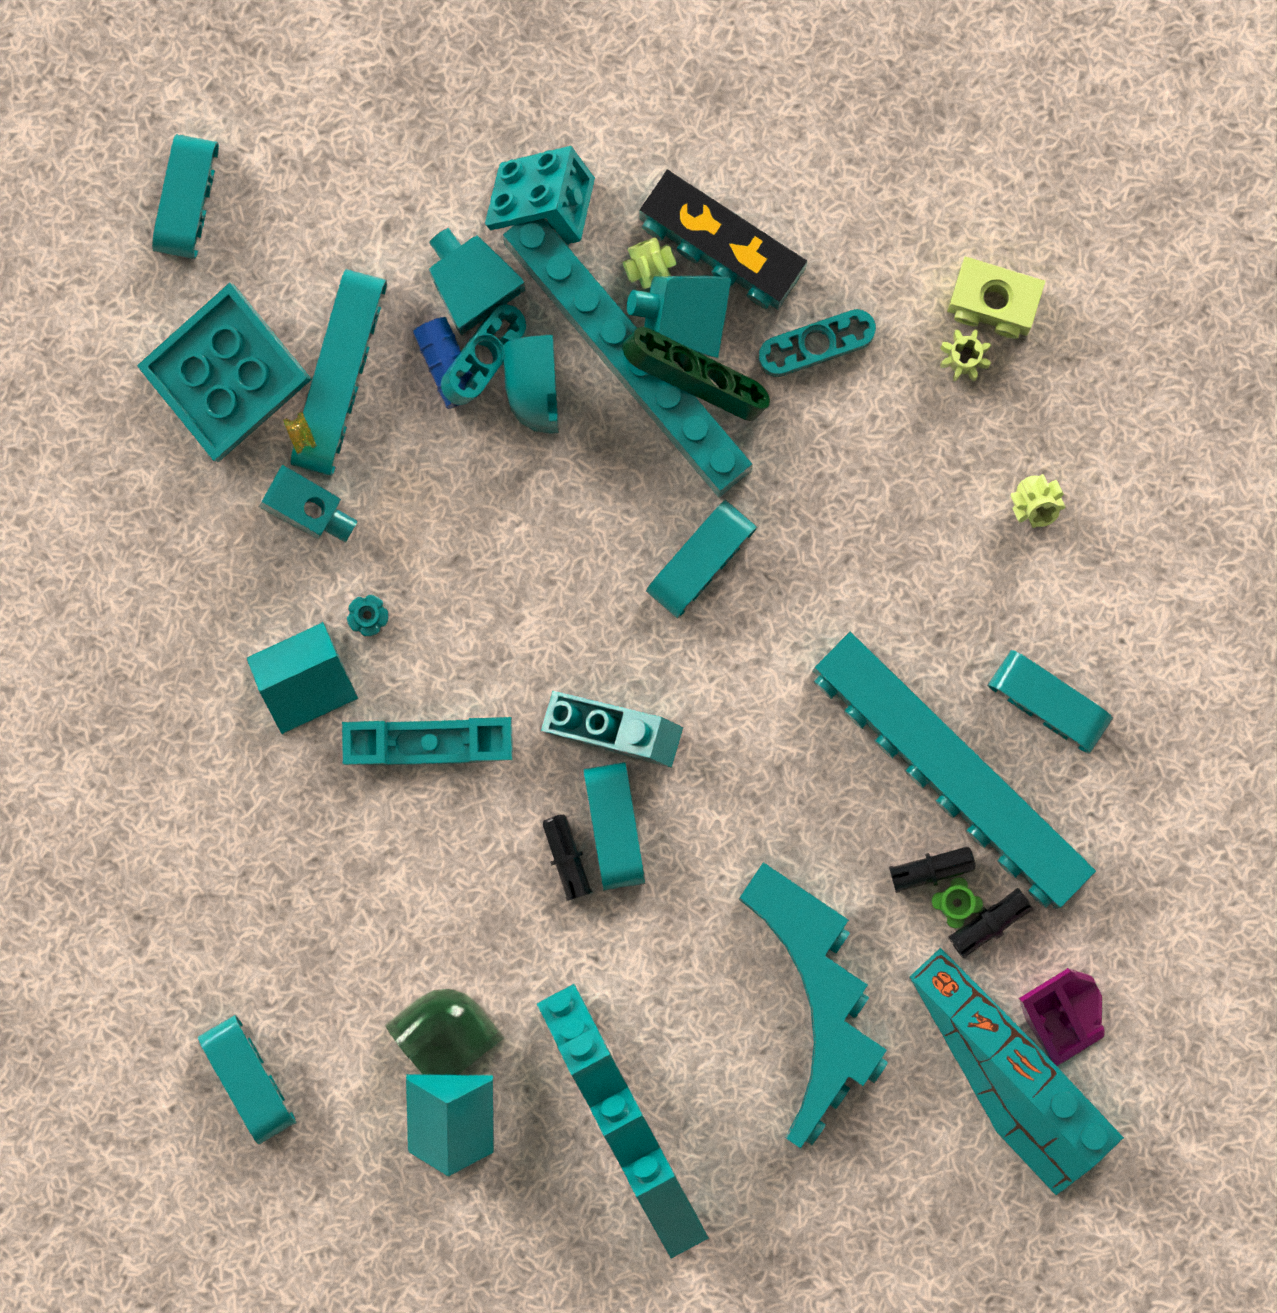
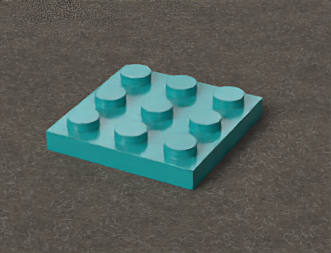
(224, 372)

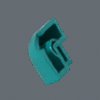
(532, 382)

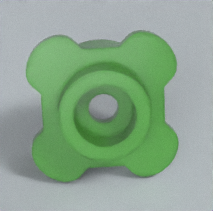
(957, 890)

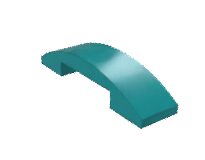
(427, 742)

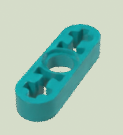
(784, 344)
(468, 361)

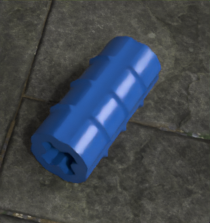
(439, 350)

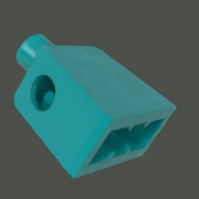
(471, 279)
(685, 310)
(287, 501)

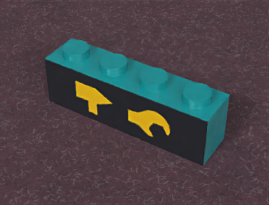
(721, 240)

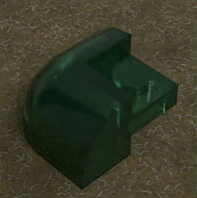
(444, 1032)

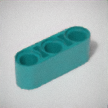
(183, 196)
(701, 558)
(1052, 700)
(614, 826)
(245, 1080)

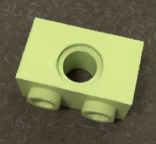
(1018, 290)

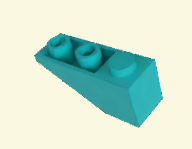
(613, 728)

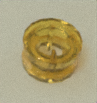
(299, 433)

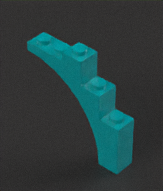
(839, 1050)
(622, 1121)

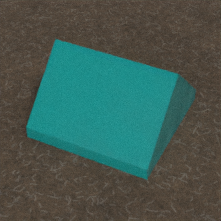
(301, 678)
(450, 1119)

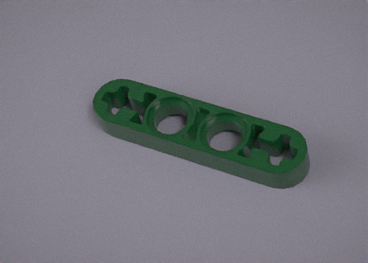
(657, 354)

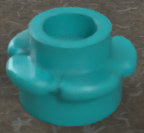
(378, 618)

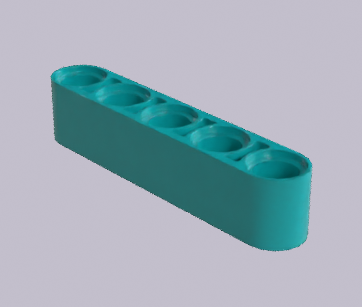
(337, 368)

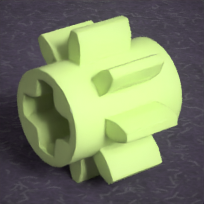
(648, 261)
(954, 355)
(1038, 501)

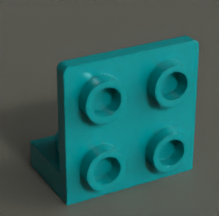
(543, 186)

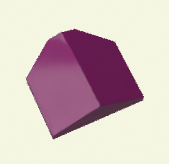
(1065, 1014)

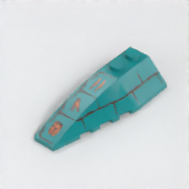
(1014, 1080)

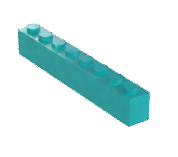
(605, 330)
(954, 771)

